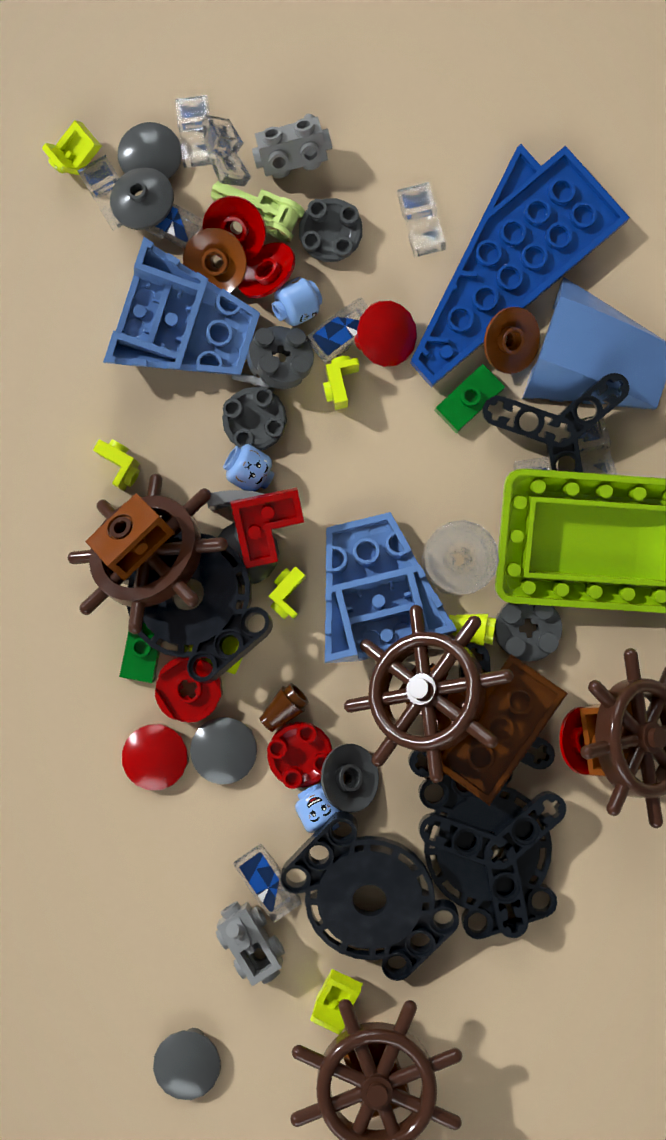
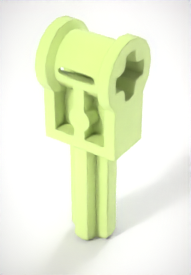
(278, 212)

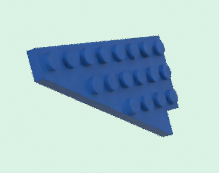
(526, 241)

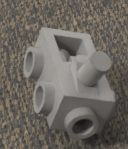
(292, 147)
(243, 933)

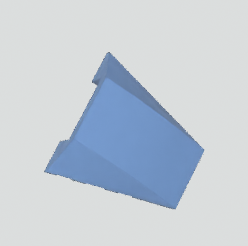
(180, 320)
(595, 340)
(372, 588)

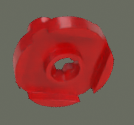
(186, 708)

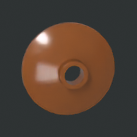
(205, 246)
(521, 343)

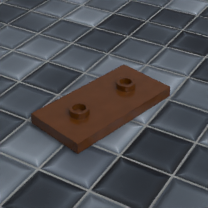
(516, 717)

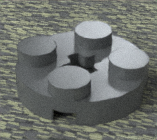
(285, 341)
(543, 640)

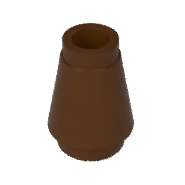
(285, 706)

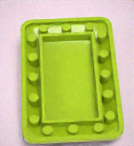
(583, 541)

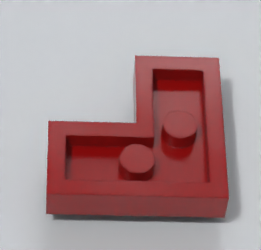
(256, 519)

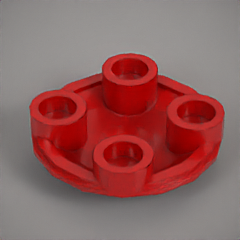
(386, 333)
(298, 754)
(154, 757)

